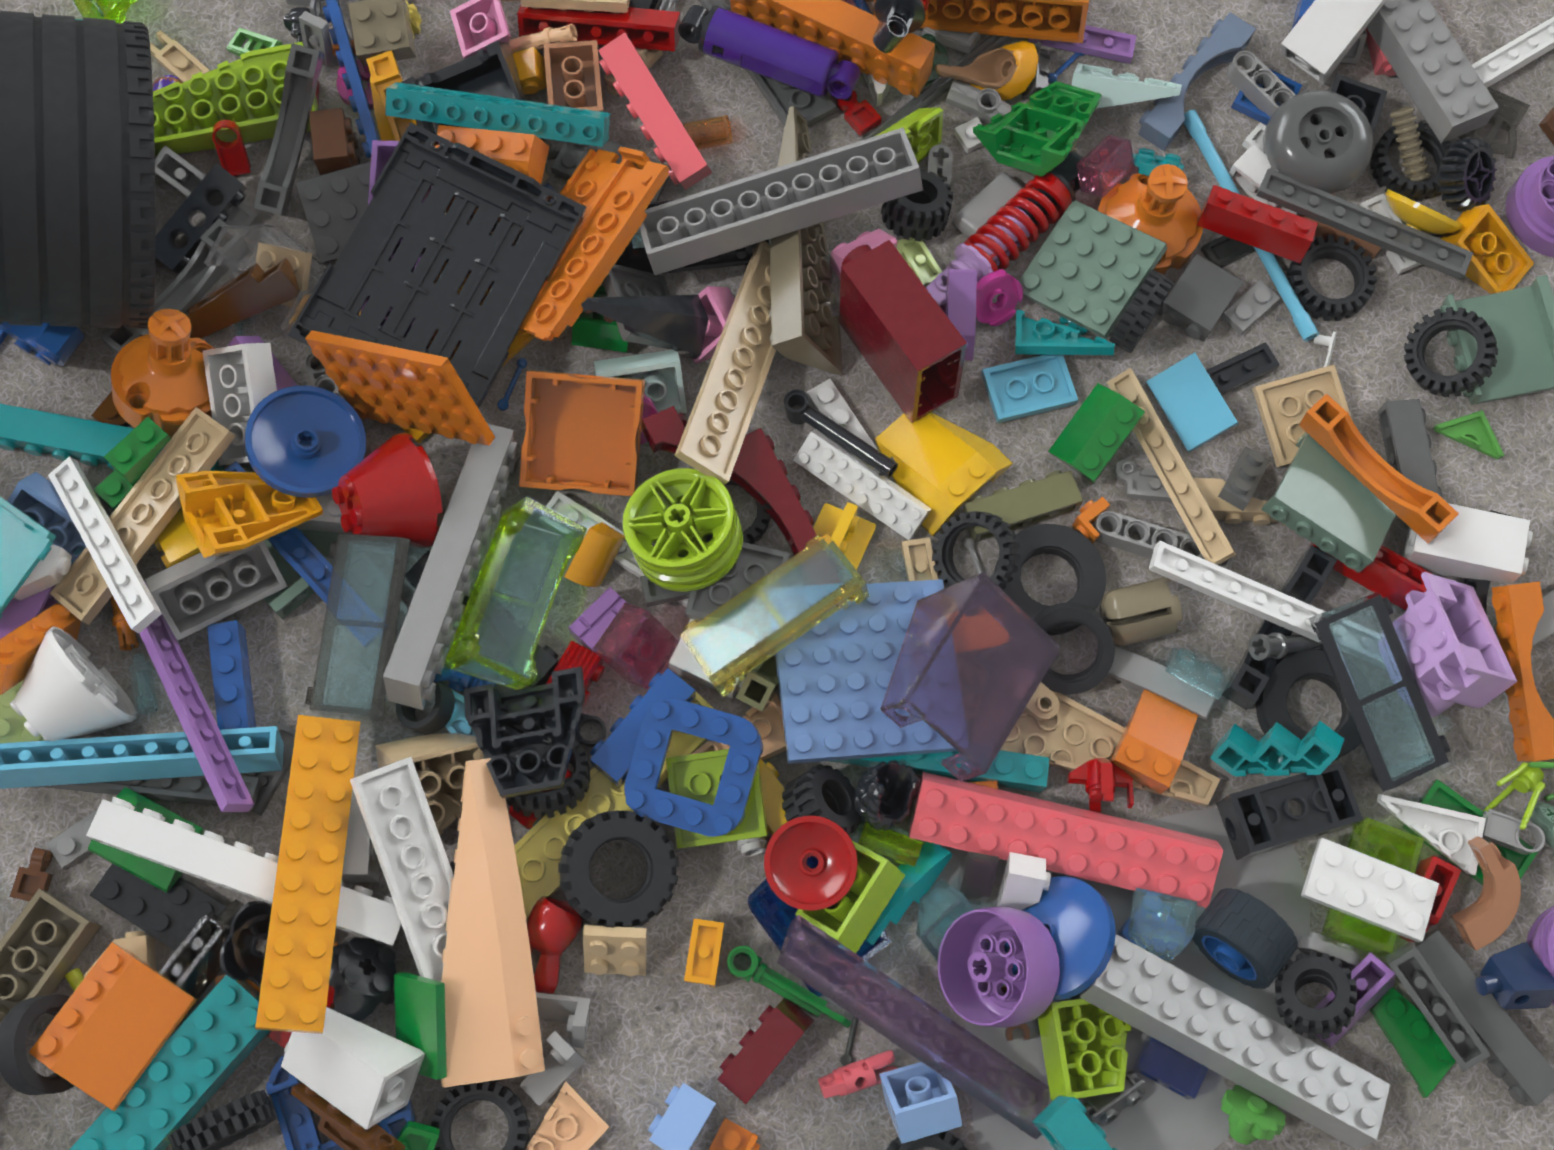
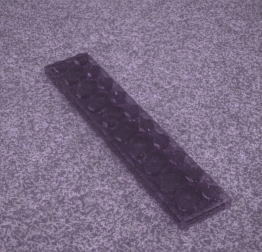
(913, 1025)

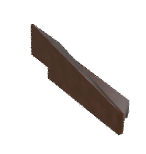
(243, 298)

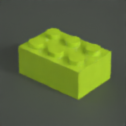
(860, 908)

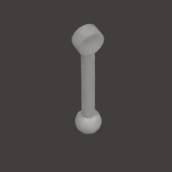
(969, 543)

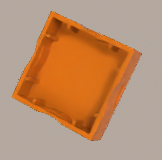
(582, 432)

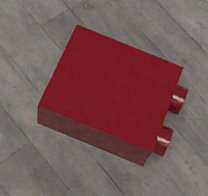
(900, 329)

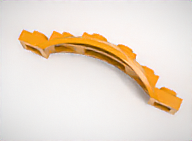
(384, 73)

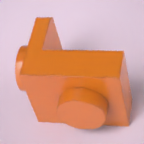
(1088, 516)

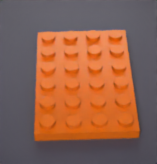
(401, 387)

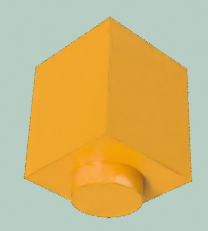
(531, 70)

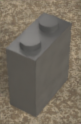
(1199, 298)

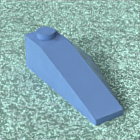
(42, 503)

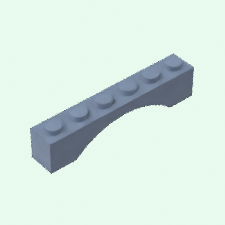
(1167, 116)

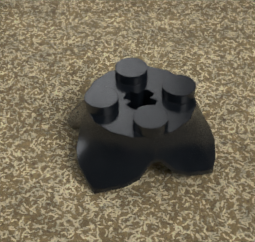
(239, 953)
(362, 977)

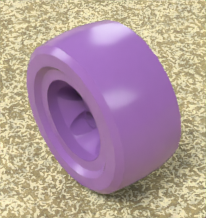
(976, 966)

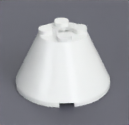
(68, 694)

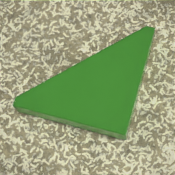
(1473, 432)

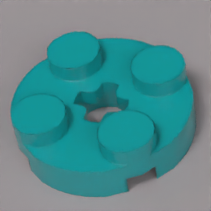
(1148, 161)

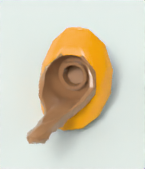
(1003, 69)

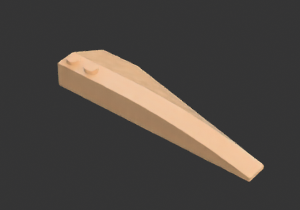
(487, 949)

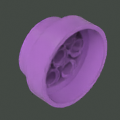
(1532, 206)

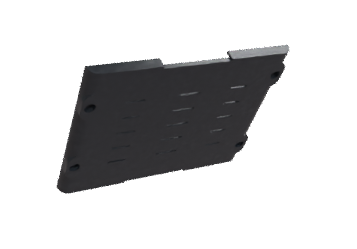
(398, 213)

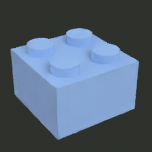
(920, 1102)
(682, 1119)

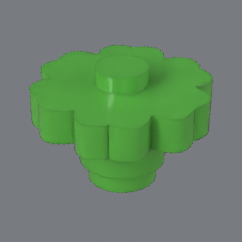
(1251, 1116)

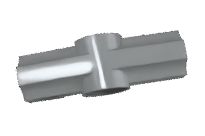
(972, 98)

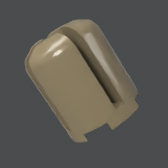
(1141, 611)

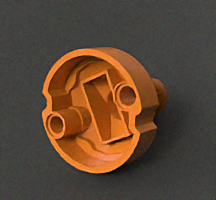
(1160, 208)
(161, 374)

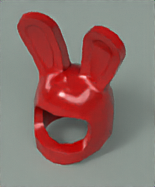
(551, 931)

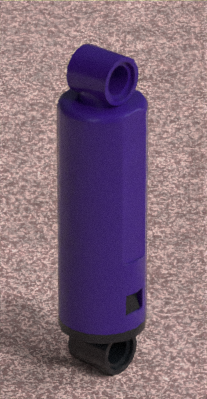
(769, 51)

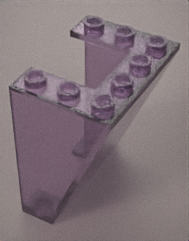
(968, 670)

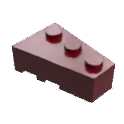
(763, 1049)

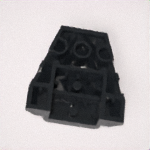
(527, 731)

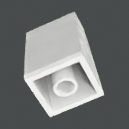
(1327, 34)
(1474, 547)
(354, 1067)

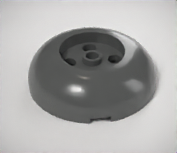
(1308, 165)

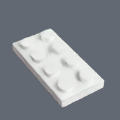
(1370, 890)

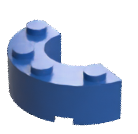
(49, 342)

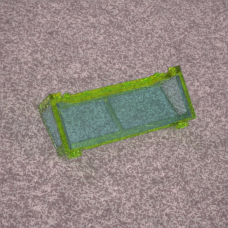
(514, 595)

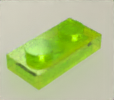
(891, 844)

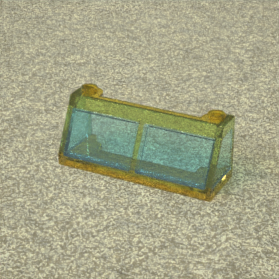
(774, 612)

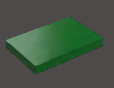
(422, 1020)

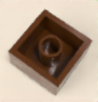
(333, 140)

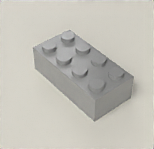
(213, 587)

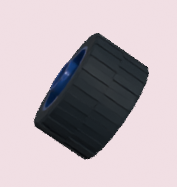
(1244, 938)

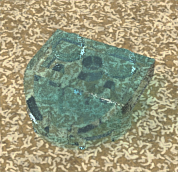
(1162, 923)

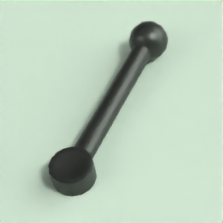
(846, 1058)

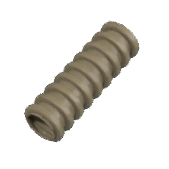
(1409, 144)

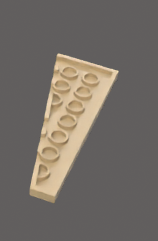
(1082, 734)

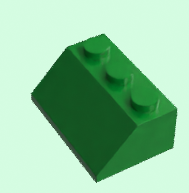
(1096, 432)
(149, 871)

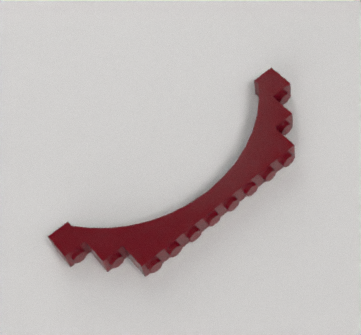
(755, 471)

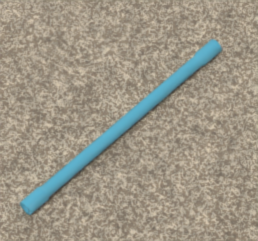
(1300, 317)

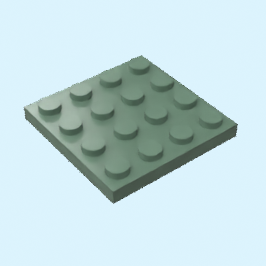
(1091, 268)

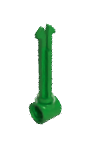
(781, 985)

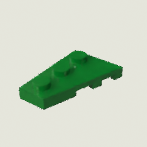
(1414, 1040)

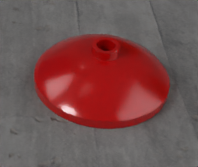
(788, 868)

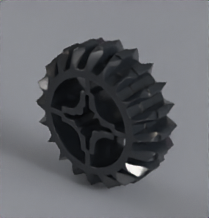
(1467, 174)

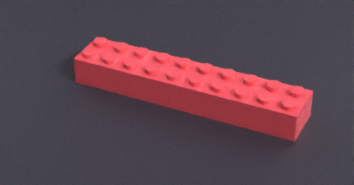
(1068, 838)

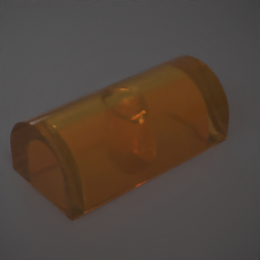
(710, 131)

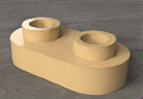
(1034, 707)

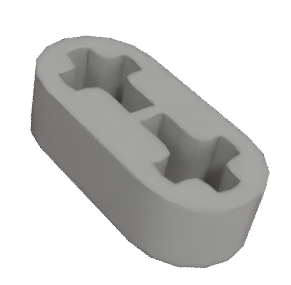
(946, 168)

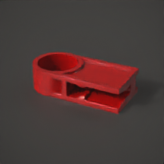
(231, 154)

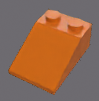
(1154, 741)

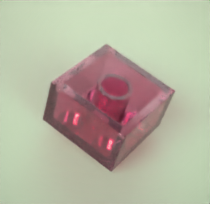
(636, 645)

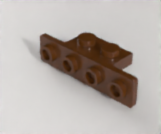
(342, 1128)

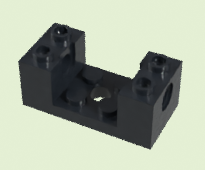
(1261, 819)

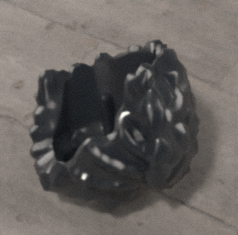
(886, 794)

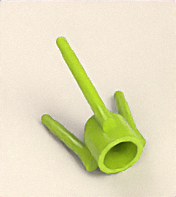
(1524, 780)

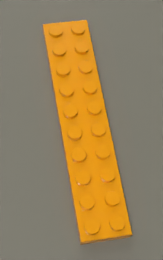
(308, 876)

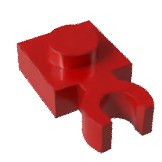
(859, 116)

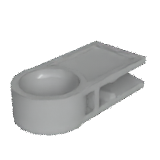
(1505, 830)

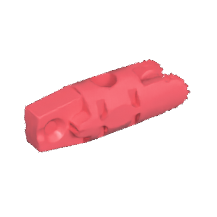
(856, 1075)

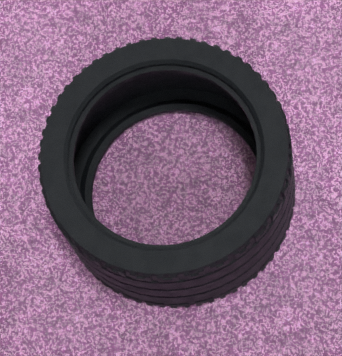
(76, 172)

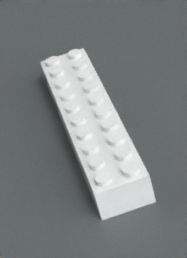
(227, 865)

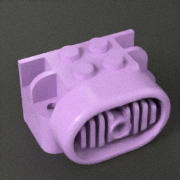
(1452, 646)

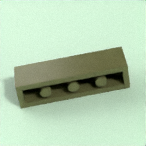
(1028, 503)

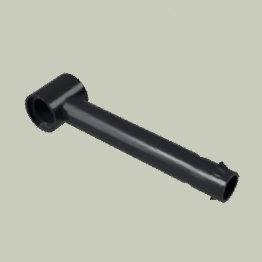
(836, 432)

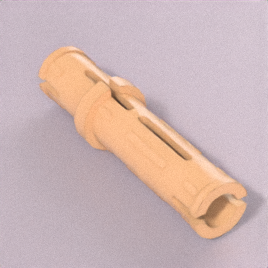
(547, 36)

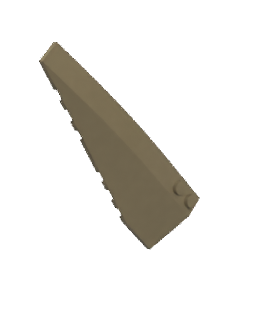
(800, 277)

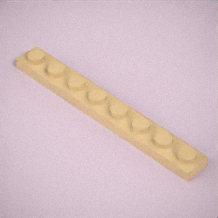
(1174, 473)

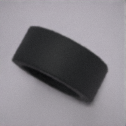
(436, 719)

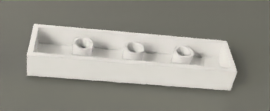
(862, 484)

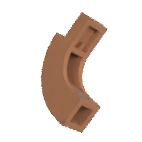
(1498, 900)

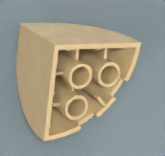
(439, 766)

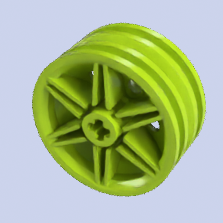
(683, 529)

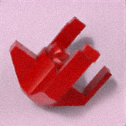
(1100, 780)

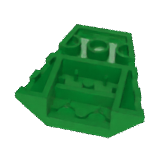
(1039, 132)

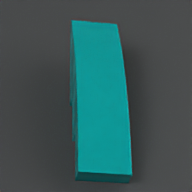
(913, 887)

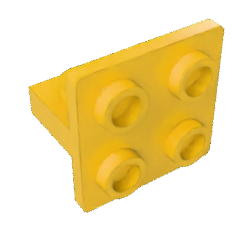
(846, 530)

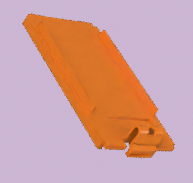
(614, 212)

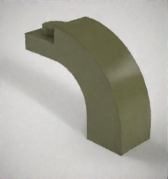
(760, 685)

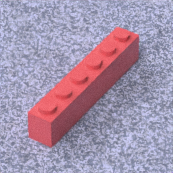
(654, 111)

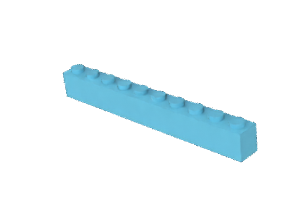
(130, 757)

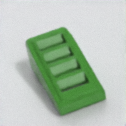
(240, 36)

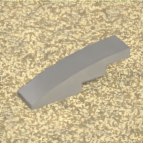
(1146, 674)

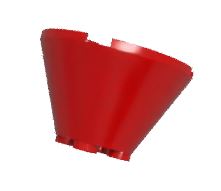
(391, 494)

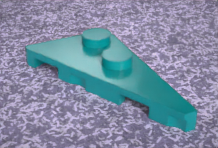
(1055, 339)

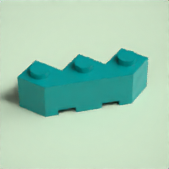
(1277, 751)

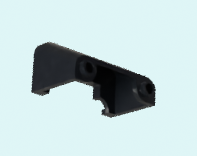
(485, 73)

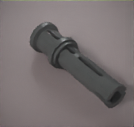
(1278, 645)

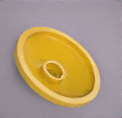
(1420, 216)

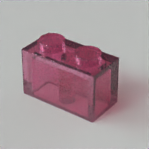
(1105, 165)

